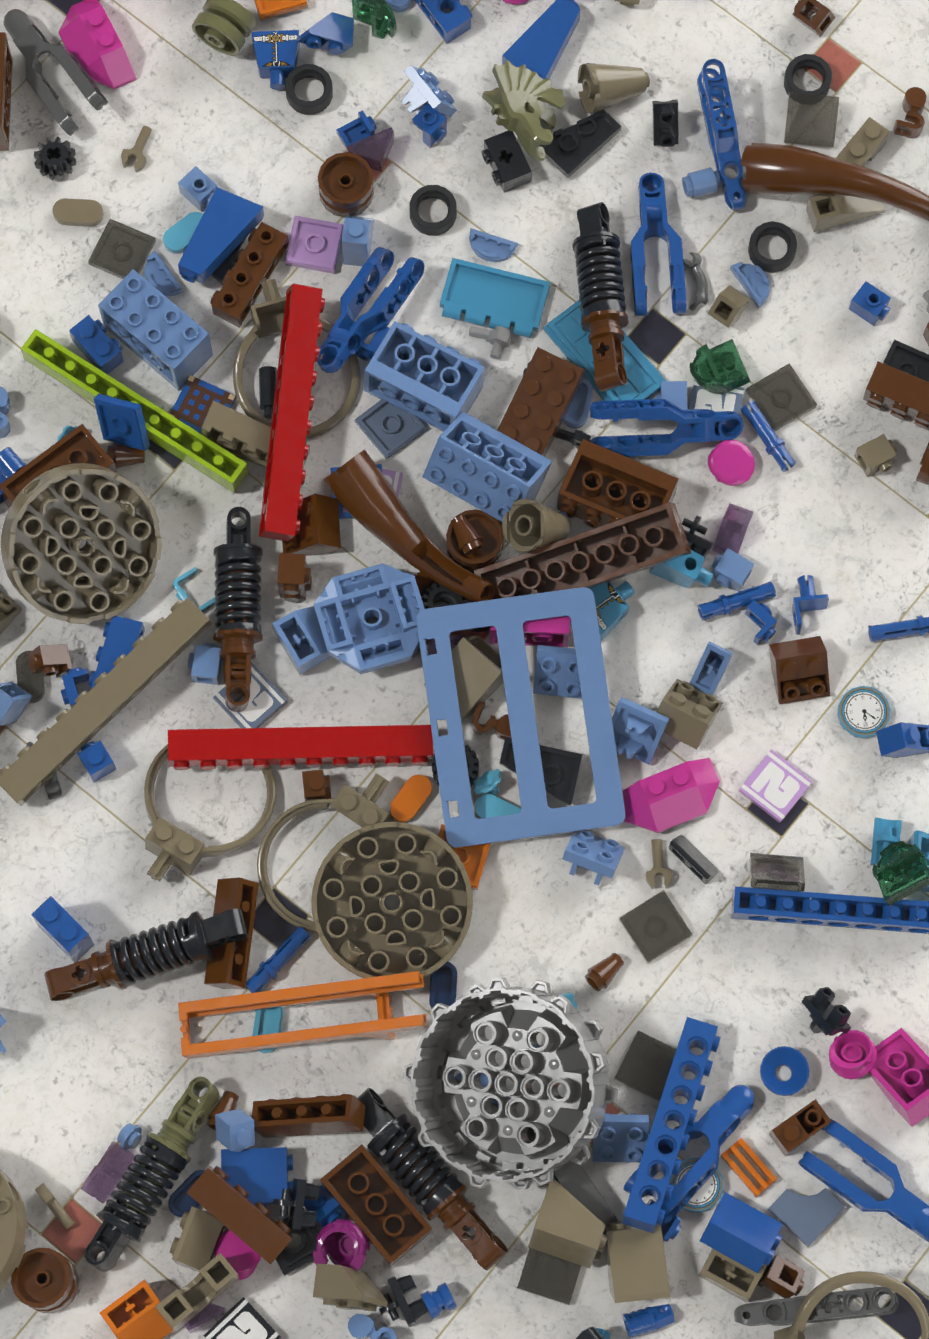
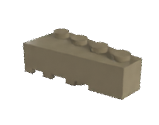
(238, 434)

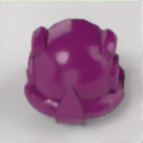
(343, 1244)

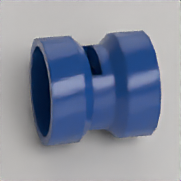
(438, 1300)

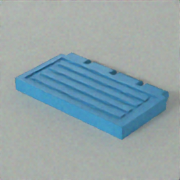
(495, 296)

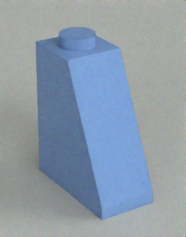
(357, 240)

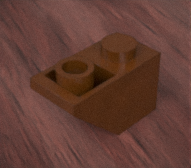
(799, 1127)

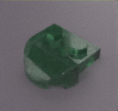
(376, 14)
(719, 368)
(901, 871)

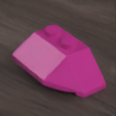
(96, 44)
(671, 796)

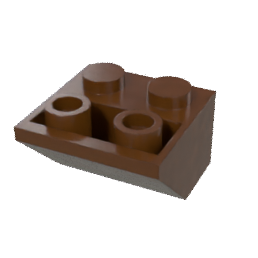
(318, 527)
(800, 669)

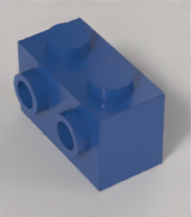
(96, 345)

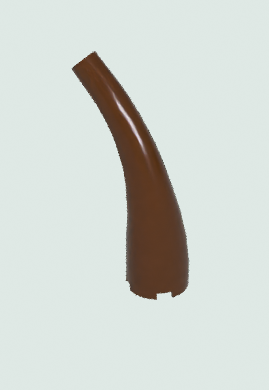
(800, 171)
(378, 509)

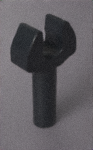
(574, 438)

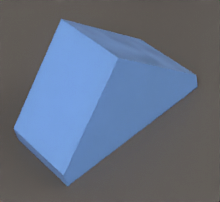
(711, 668)

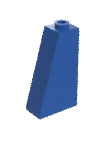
(545, 39)
(218, 234)

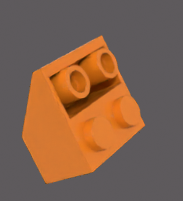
(136, 1315)

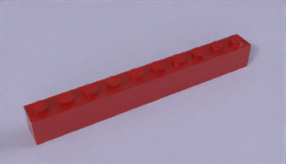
(291, 413)
(300, 746)

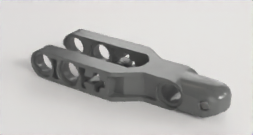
(34, 44)
(789, 1307)

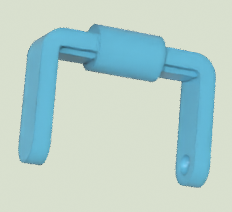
(181, 594)

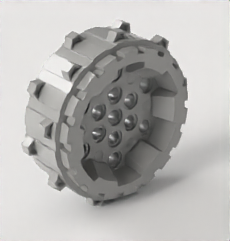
(568, 1057)

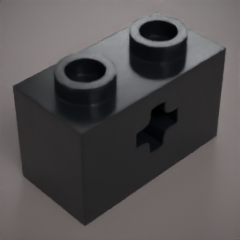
(506, 147)

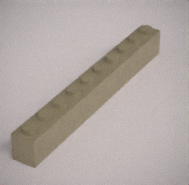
(103, 701)

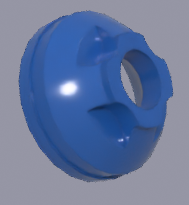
(784, 1057)

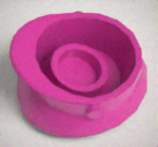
(731, 462)
(852, 1054)
(237, 1253)

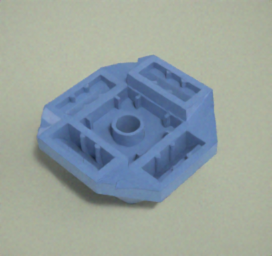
(364, 594)

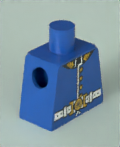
(276, 55)

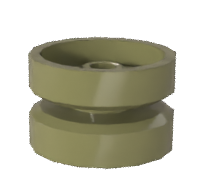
(224, 25)

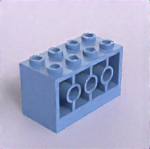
(155, 329)
(425, 375)
(485, 466)

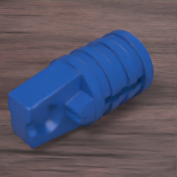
(648, 1319)

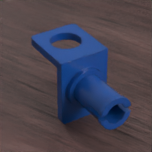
(808, 601)

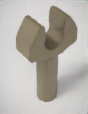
(136, 151)
(658, 865)
(49, 1199)

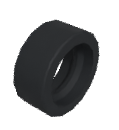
(808, 61)
(309, 107)
(434, 228)
(780, 230)

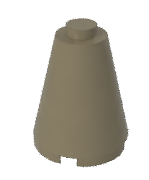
(609, 85)
(533, 525)

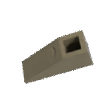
(834, 210)

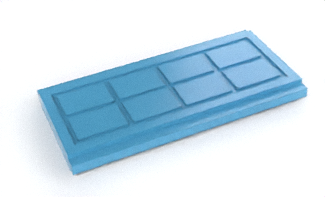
(573, 341)

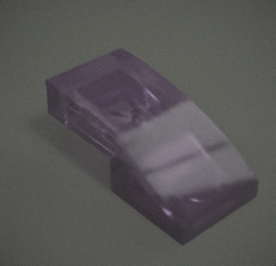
(108, 1172)

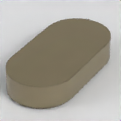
(78, 212)

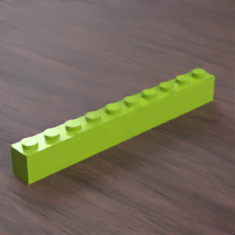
(160, 426)

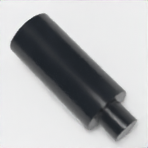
(267, 386)

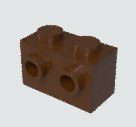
(293, 577)

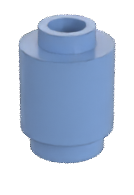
(701, 182)

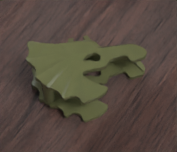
(521, 106)

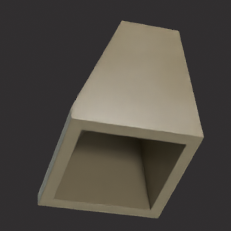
(476, 673)
(567, 1228)
(635, 1263)

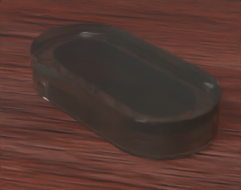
(31, 683)

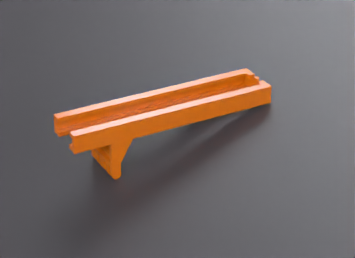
(375, 986)

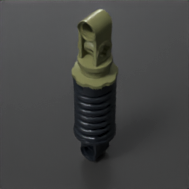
(160, 1159)

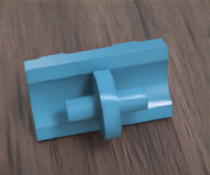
(884, 833)

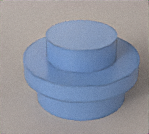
(130, 1136)

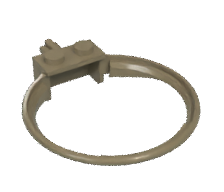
(268, 321)
(348, 802)
(180, 848)
(820, 1291)

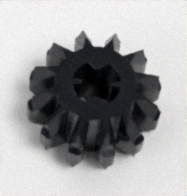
(48, 156)

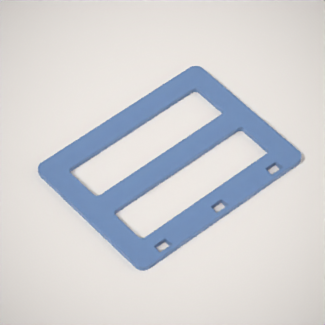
(508, 618)

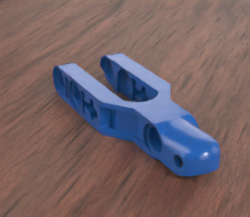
(722, 134)
(655, 224)
(346, 334)
(692, 426)
(717, 1126)
(901, 1205)

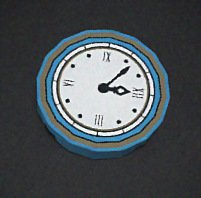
(863, 712)
(707, 1195)

